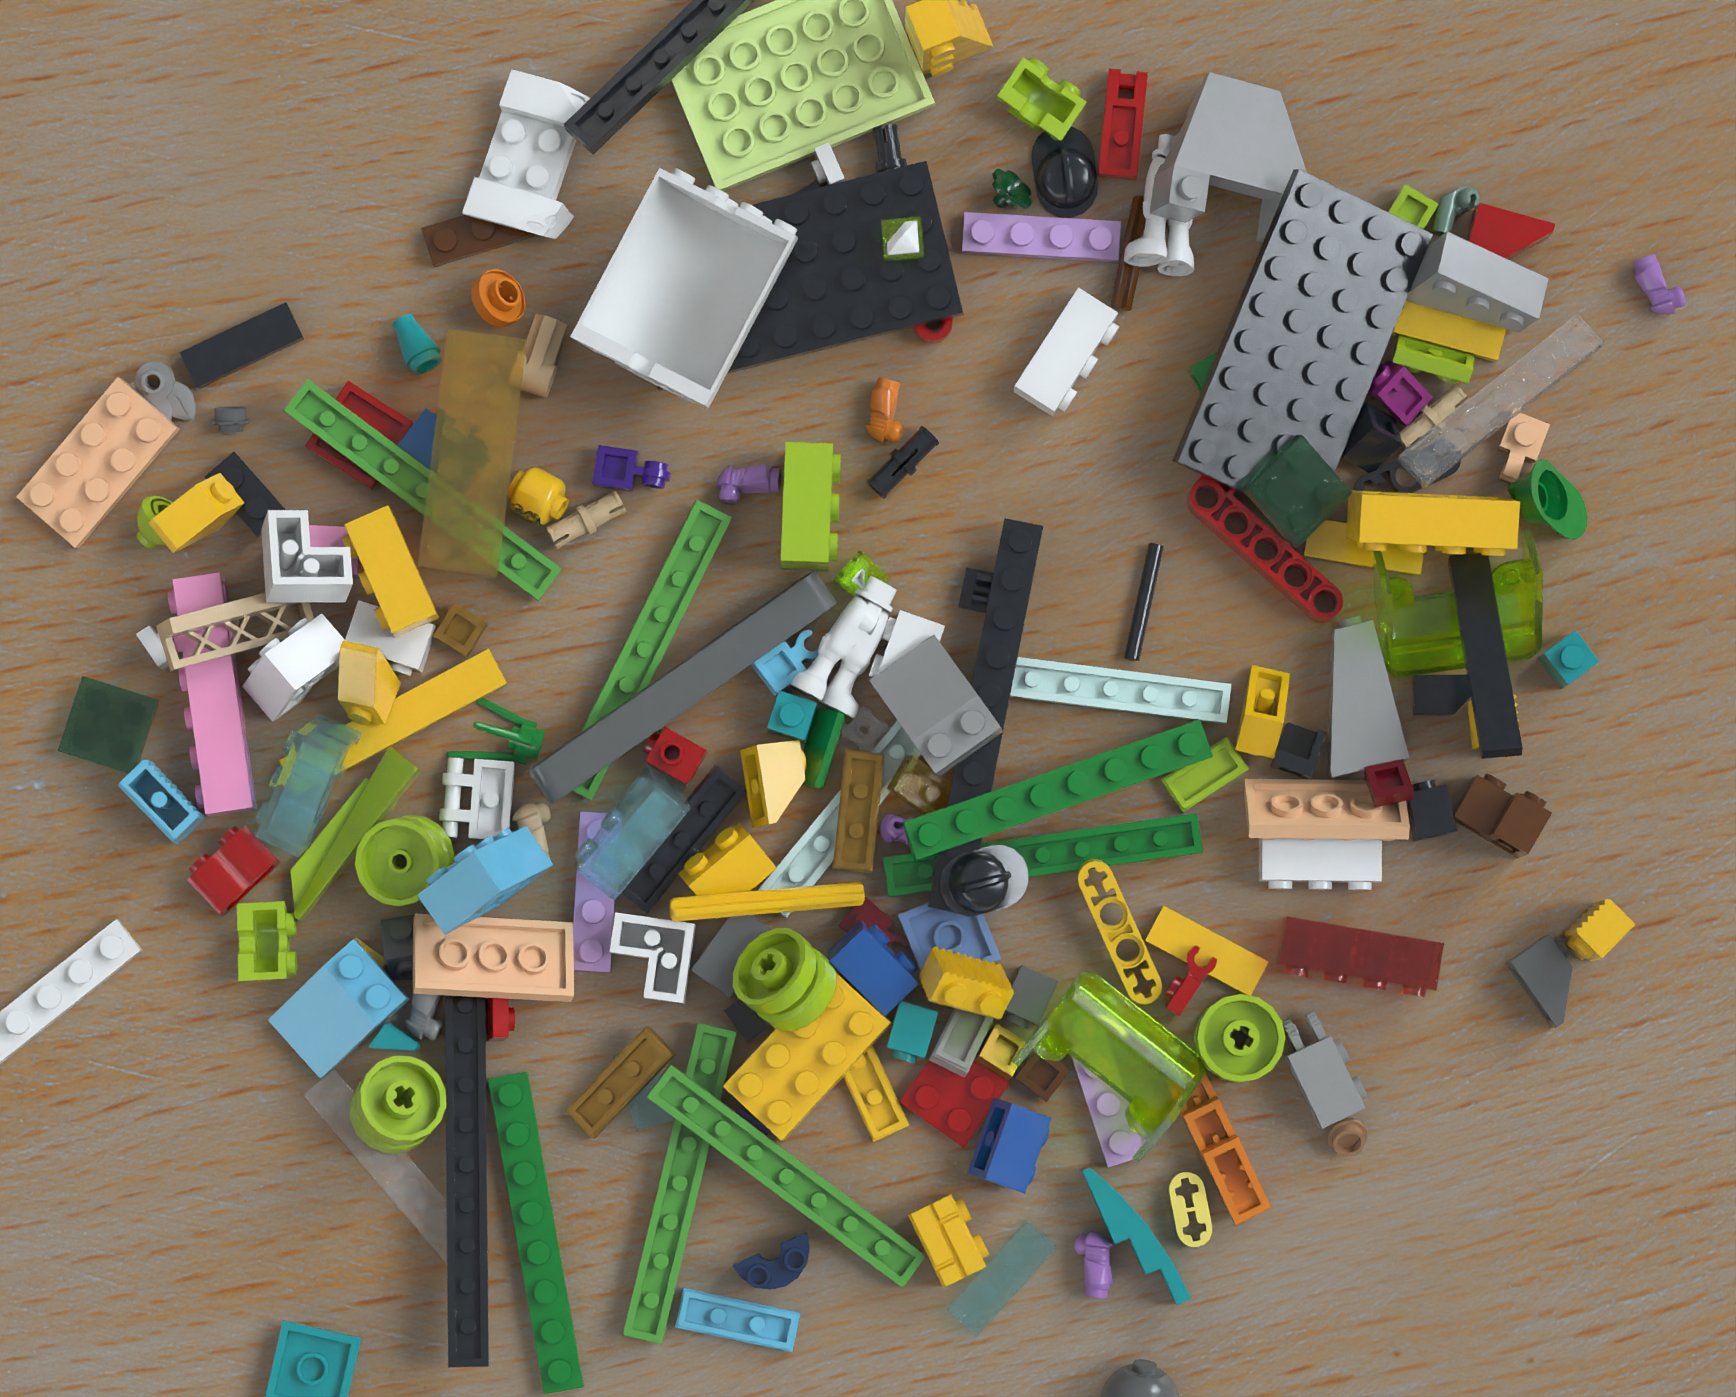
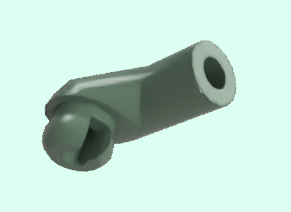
(1452, 205)

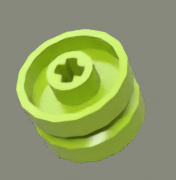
(381, 858)
(784, 979)
(1262, 1034)
(412, 1086)

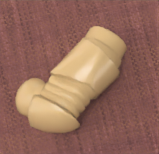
(533, 816)

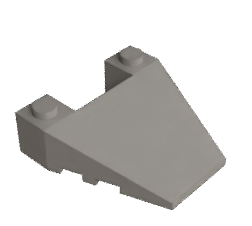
(1231, 140)

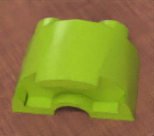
(1039, 100)
(265, 941)

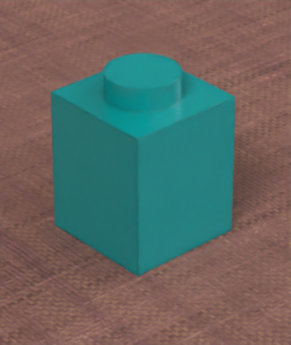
(1568, 659)
(792, 716)
(911, 1032)

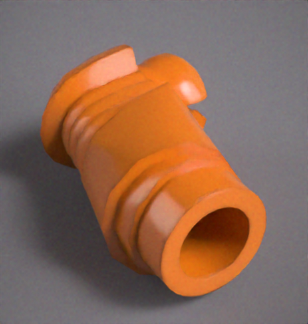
(883, 405)

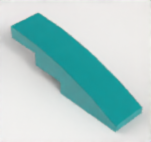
(1124, 1224)

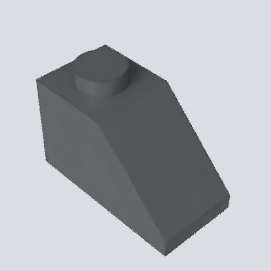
(1545, 976)

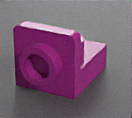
(1398, 392)

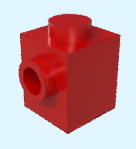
(674, 755)

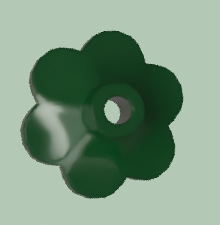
(1010, 190)

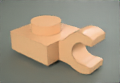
(1521, 441)

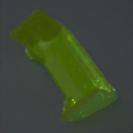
(1424, 632)
(1123, 1050)

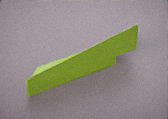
(340, 838)

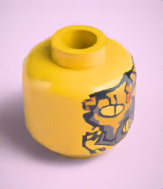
(538, 496)

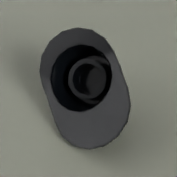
(1065, 173)
(984, 880)

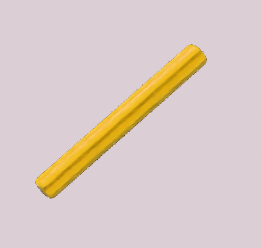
(766, 901)

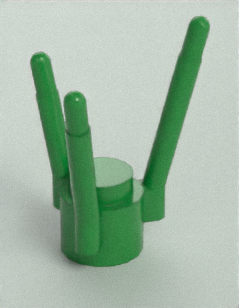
(524, 740)

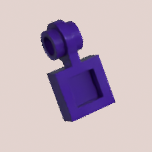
(618, 467)

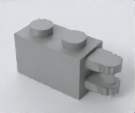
(1323, 1074)

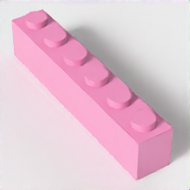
(215, 706)

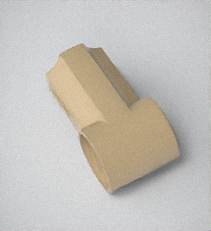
(541, 354)

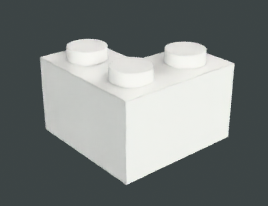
(295, 569)
(293, 666)
(665, 945)

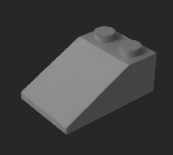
(936, 706)

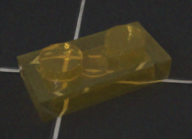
(920, 786)

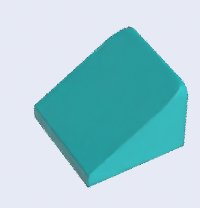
(394, 1038)

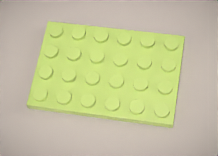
(796, 81)

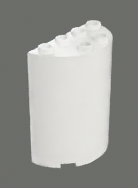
(685, 286)

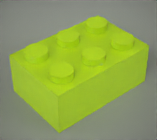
(809, 506)

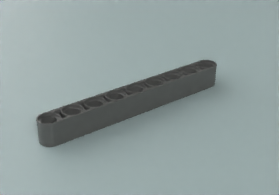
(682, 687)

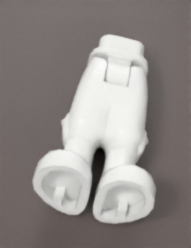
(1151, 248)
(854, 642)

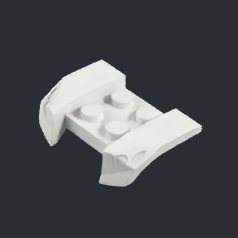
(527, 157)

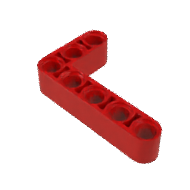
(1258, 531)

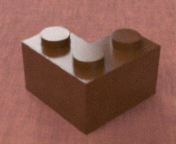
(1502, 818)

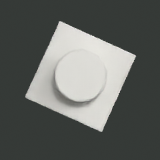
(826, 166)
(153, 645)

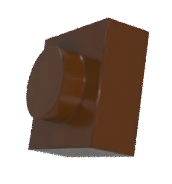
(1042, 1076)

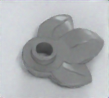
(170, 397)

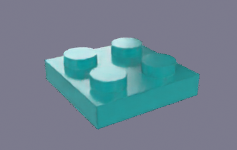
(313, 1362)

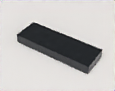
(241, 345)

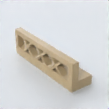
(223, 615)

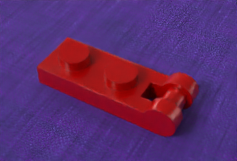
(1122, 126)

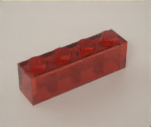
(1359, 954)

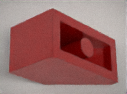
(1506, 231)

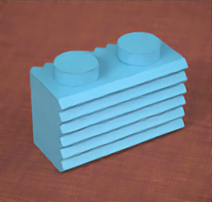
(161, 801)

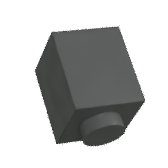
(1030, 997)

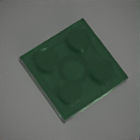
(1297, 490)
(108, 725)

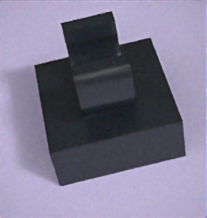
(975, 590)

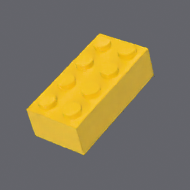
(1433, 520)
(801, 1066)

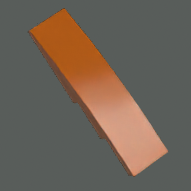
(1223, 1154)

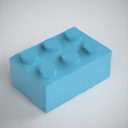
(483, 878)

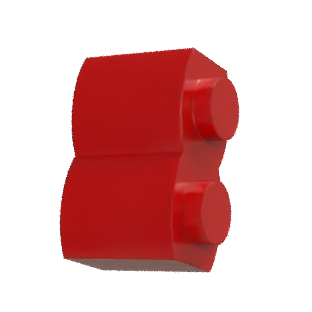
(233, 869)

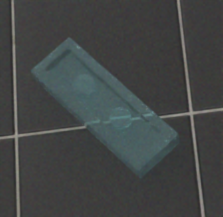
(1002, 1278)

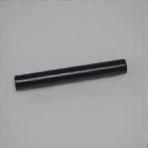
(1144, 602)

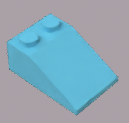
(338, 1008)

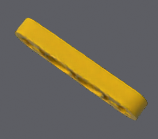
(1114, 933)

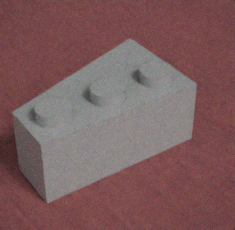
(1477, 284)

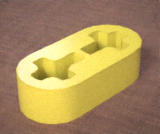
(1200, 1209)

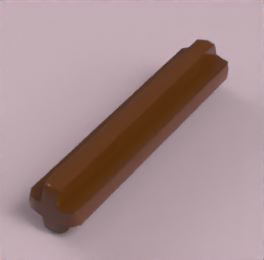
(1128, 274)

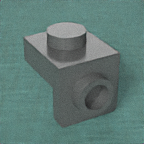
(398, 946)

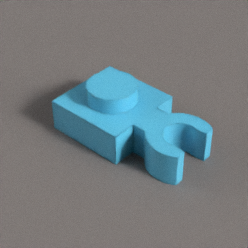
(783, 663)

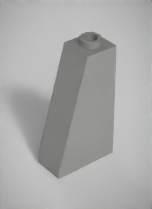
(1362, 708)

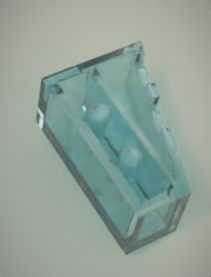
(304, 784)
(631, 832)

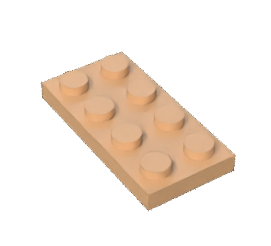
(98, 462)
(1320, 811)
(494, 959)

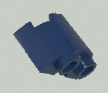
(779, 1271)

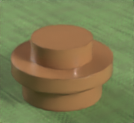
(1347, 1136)

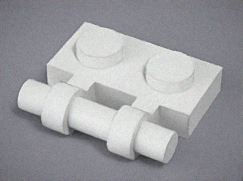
(490, 800)

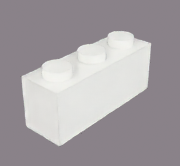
(1067, 353)
(1320, 863)

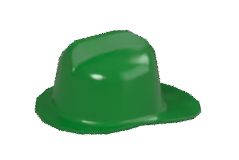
(1550, 500)

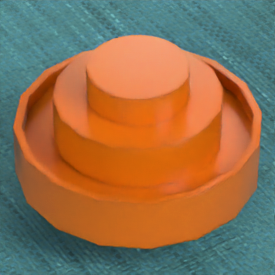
(498, 298)

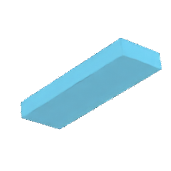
(737, 1319)

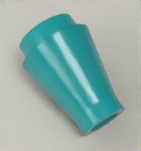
(417, 347)

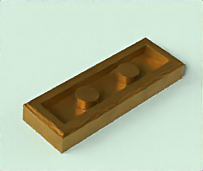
(858, 811)
(620, 1082)

